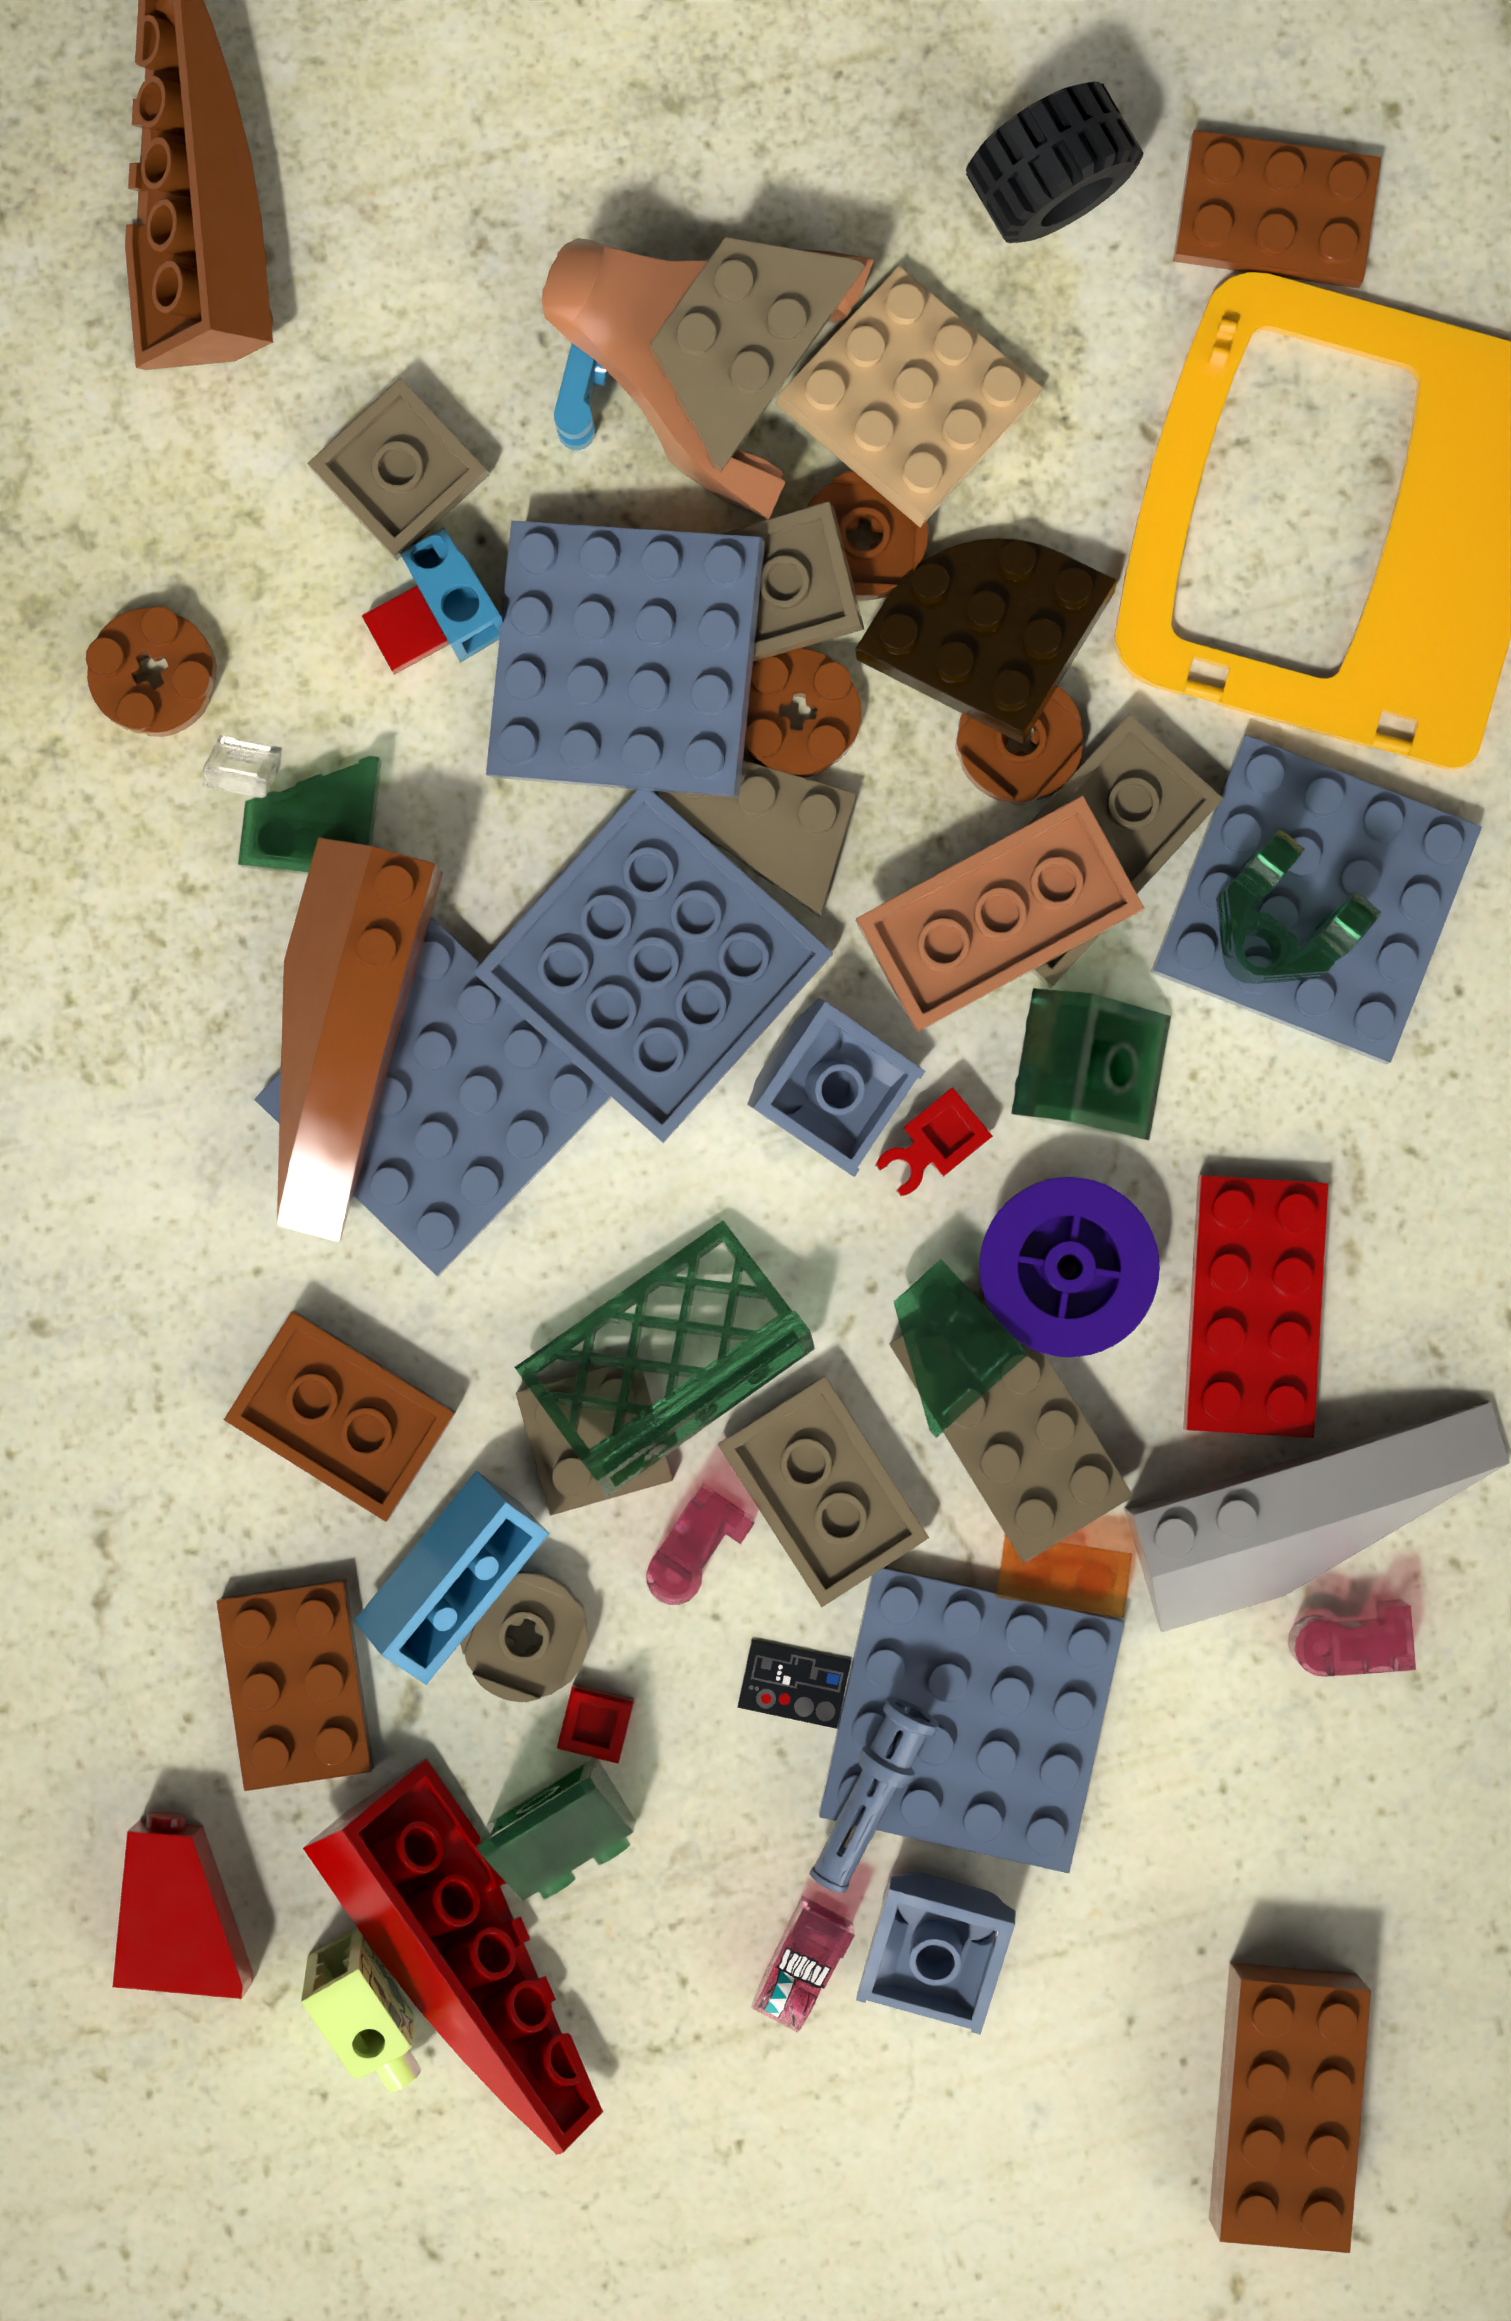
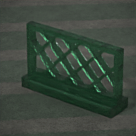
(696, 1401)

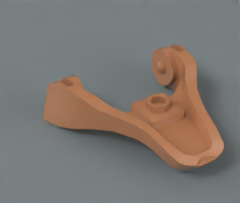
(613, 309)

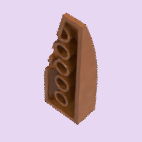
(199, 229)
(341, 1019)

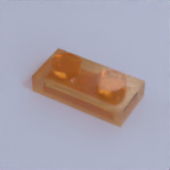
(1067, 1578)

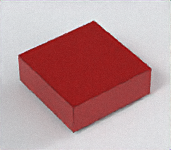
(405, 630)
(595, 1723)

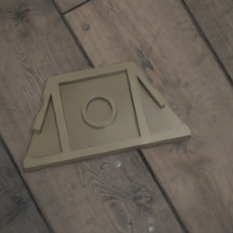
(745, 334)

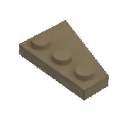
(777, 827)

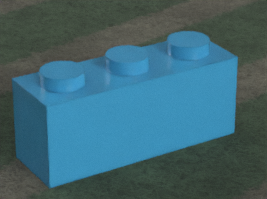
(451, 1578)

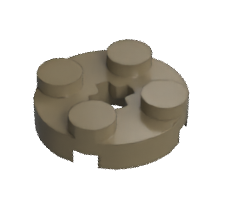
(541, 1669)

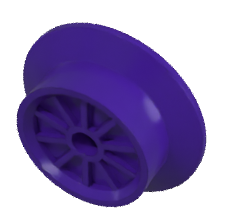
(1113, 1274)

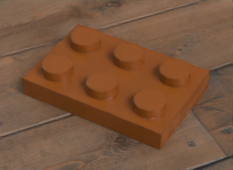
(1276, 209)
(340, 1416)
(295, 1685)

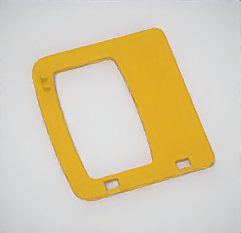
(1442, 585)

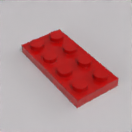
(1255, 1306)

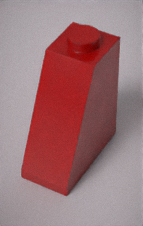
(176, 1915)

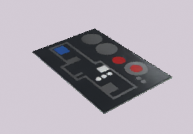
(794, 1683)

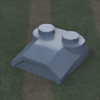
(833, 1085)
(937, 1949)

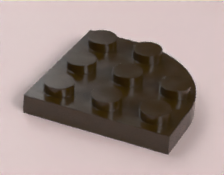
(988, 628)

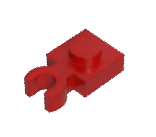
(941, 1136)

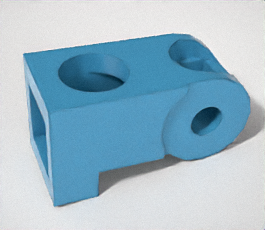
(453, 594)

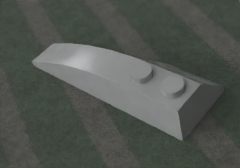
(1301, 1517)

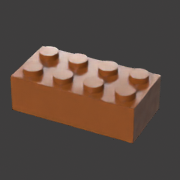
(1289, 2107)

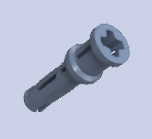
(893, 1771)

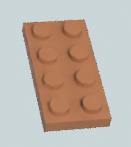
(999, 914)

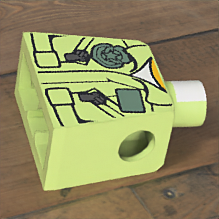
(361, 2011)

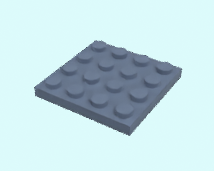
(625, 658)
(1354, 839)
(653, 963)
(464, 1109)
(1015, 1710)

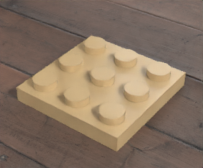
(909, 396)

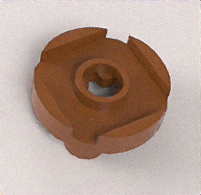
(888, 561)
(116, 658)
(825, 688)
(1023, 776)

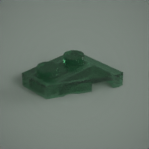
(285, 826)
(952, 1345)

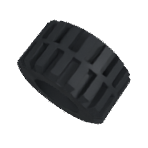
(1054, 162)

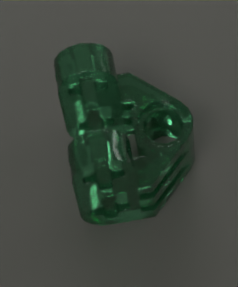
(1237, 920)

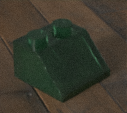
(1090, 1063)
(558, 1831)

